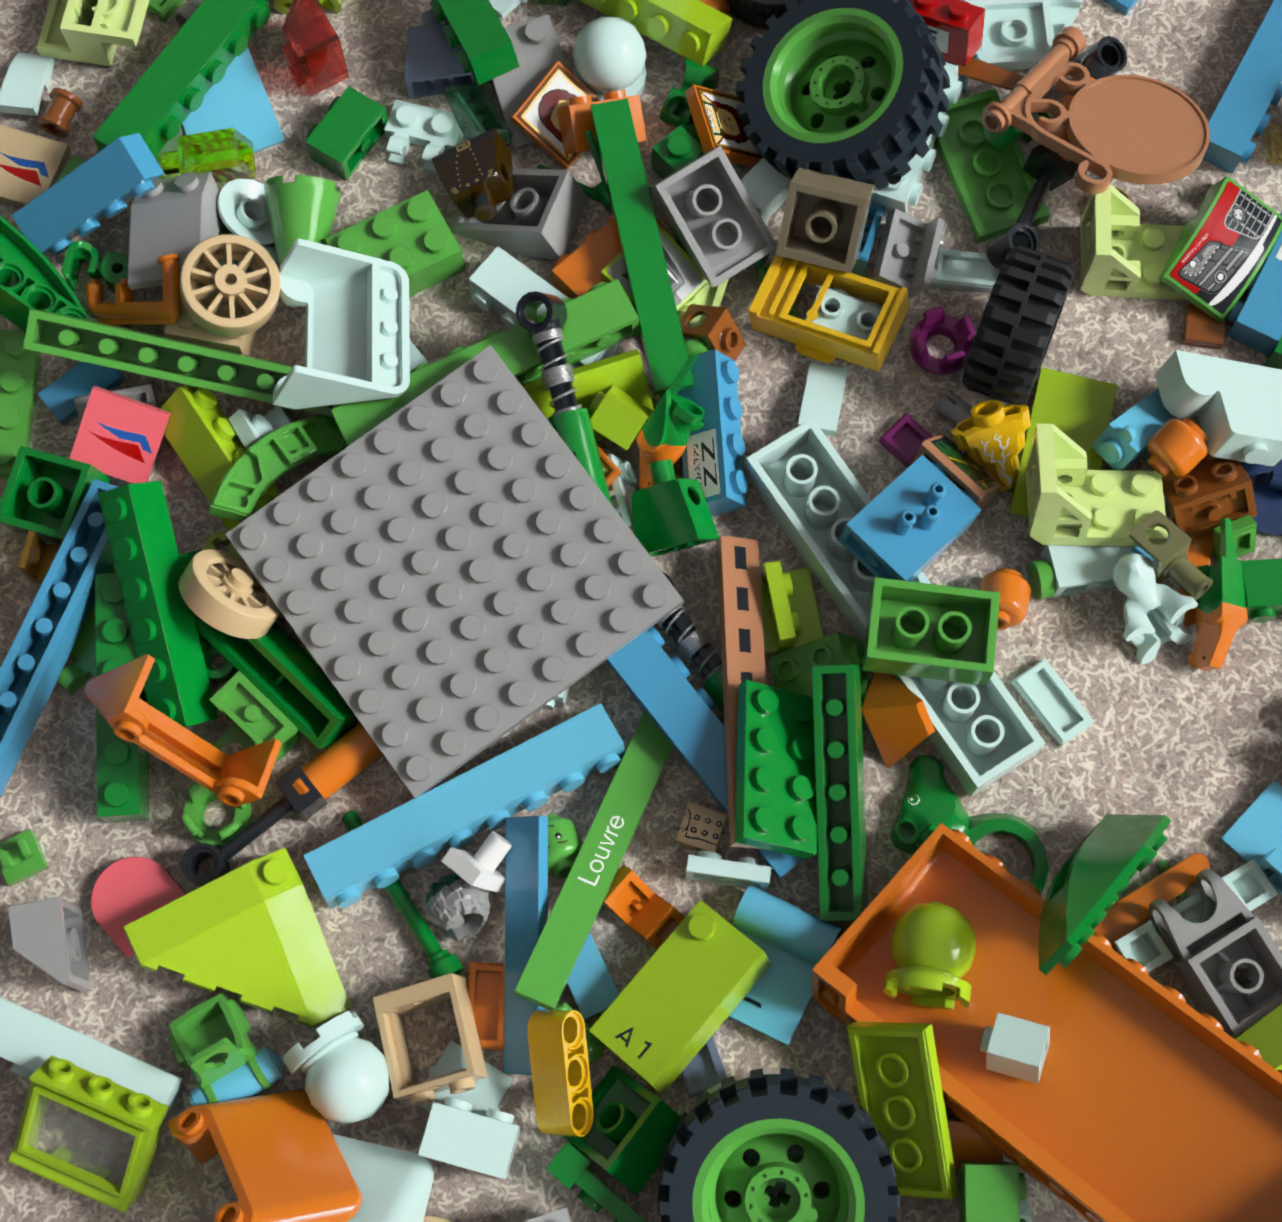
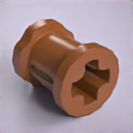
(59, 112)

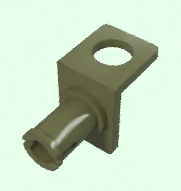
(1171, 555)

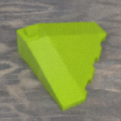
(248, 937)

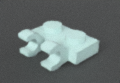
(423, 127)

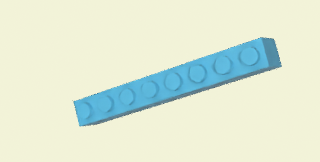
(465, 806)

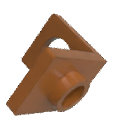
(717, 330)

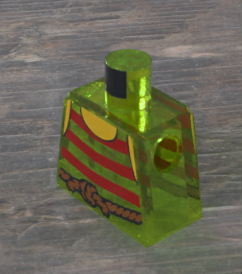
(221, 152)

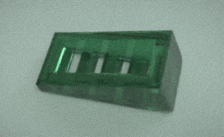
(471, 124)

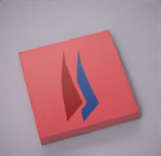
(120, 435)

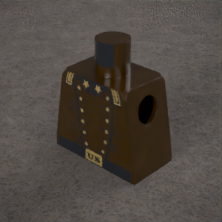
(477, 174)

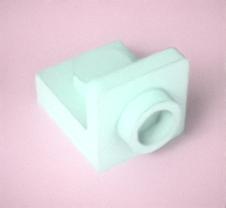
(254, 427)

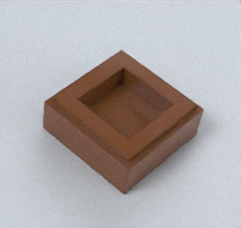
(1202, 329)

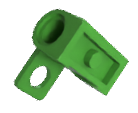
(253, 717)

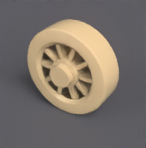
(229, 284)
(227, 595)

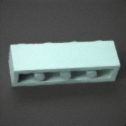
(502, 283)

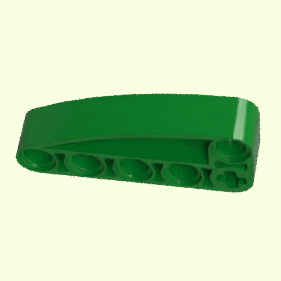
(30, 281)

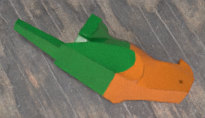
(668, 426)
(1221, 608)

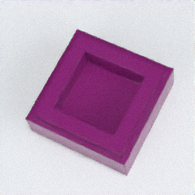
(904, 439)

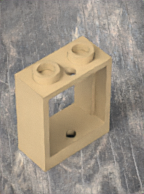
(424, 994)

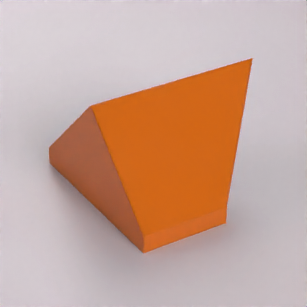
(895, 717)

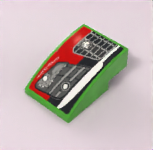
(1222, 248)

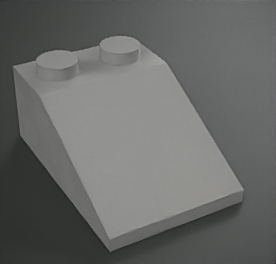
(536, 52)
(712, 216)
(536, 217)
(170, 222)

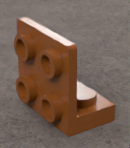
(1207, 494)

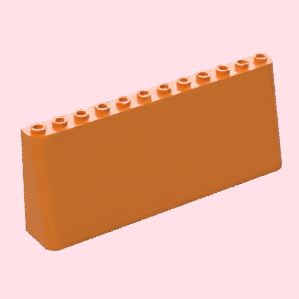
(1139, 1093)

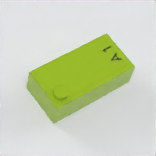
(681, 997)

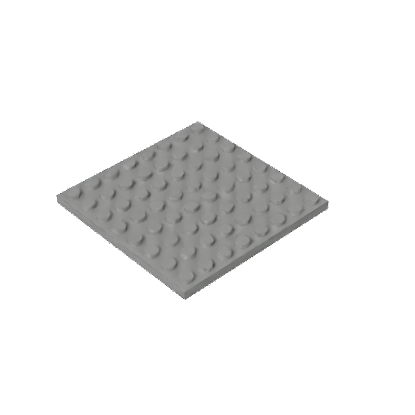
(454, 570)

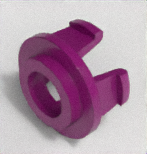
(937, 323)

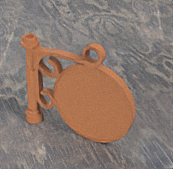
(1115, 124)

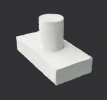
(481, 868)

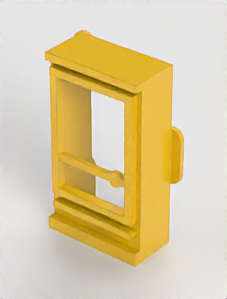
(779, 290)

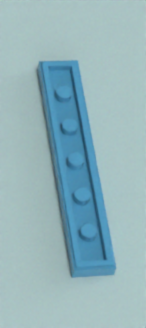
(524, 920)

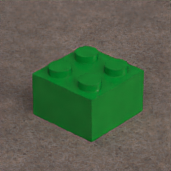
(45, 493)

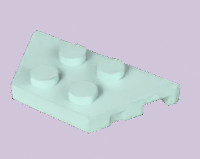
(1022, 30)

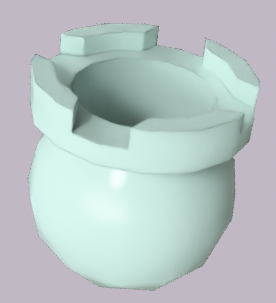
(610, 57)
(343, 1073)

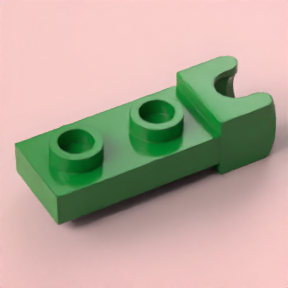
(571, 1168)

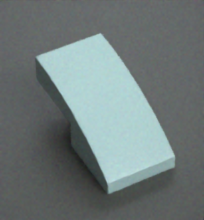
(25, 83)
(823, 396)

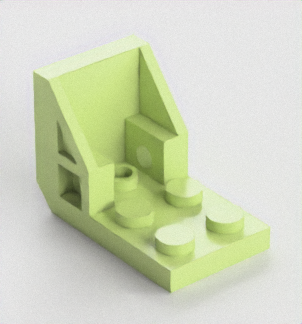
(1120, 253)
(1086, 505)

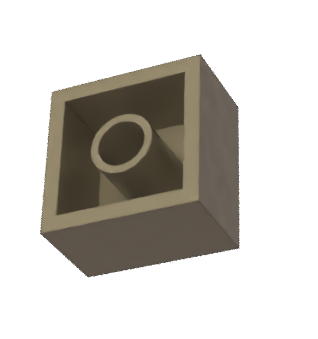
(824, 220)

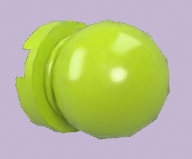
(932, 953)

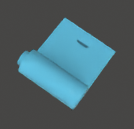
(239, 104)
(793, 945)

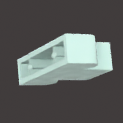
(1234, 403)

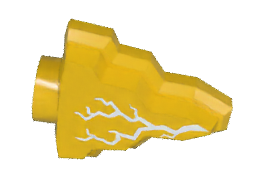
(994, 438)

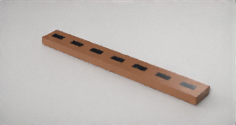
(740, 641)

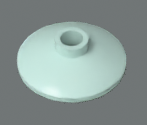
(245, 210)

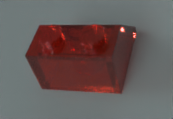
(312, 47)

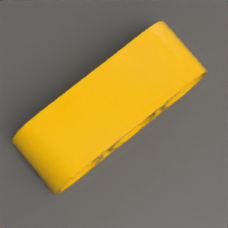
(560, 1072)

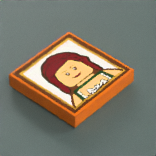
(539, 114)
(719, 125)

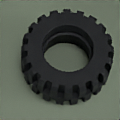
(1018, 325)

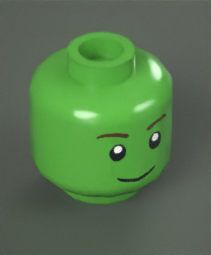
(563, 846)

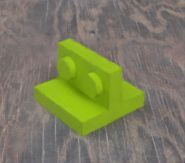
(788, 609)

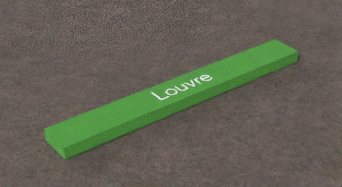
(595, 867)

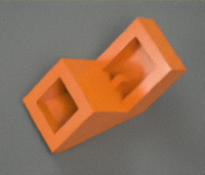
(641, 908)

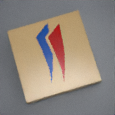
(28, 165)

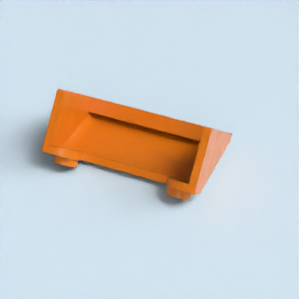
(232, 777)
(275, 1157)

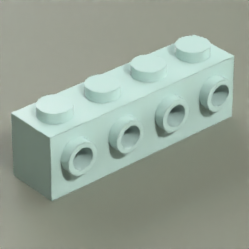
(907, 189)

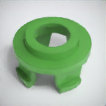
(194, 821)

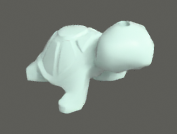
(1152, 610)

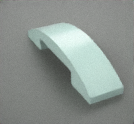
(1148, 947)

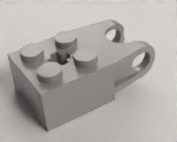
(1216, 946)

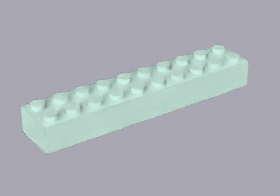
(812, 499)

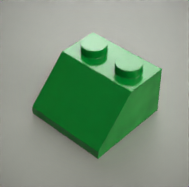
(627, 1130)

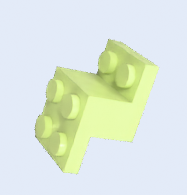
(90, 29)

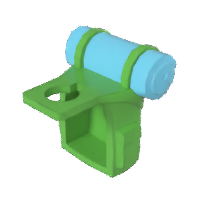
(219, 1052)

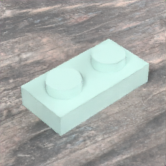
(711, 868)

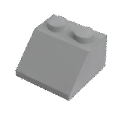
(51, 938)

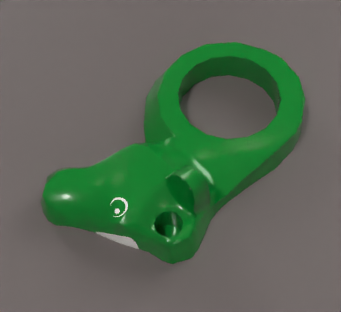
(932, 801)

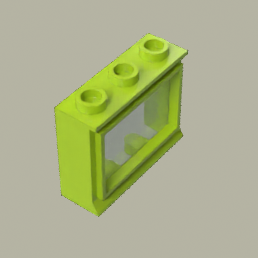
(88, 1133)

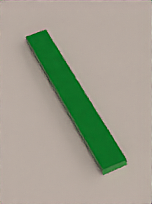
(640, 244)

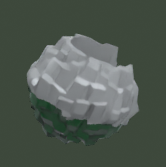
(457, 907)

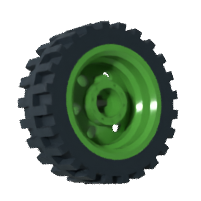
(832, 51)
(770, 1116)

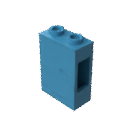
(910, 522)

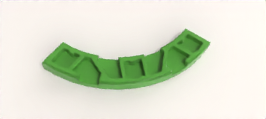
(270, 460)

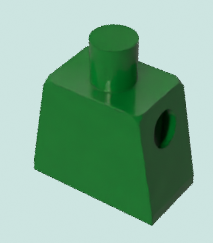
(671, 512)

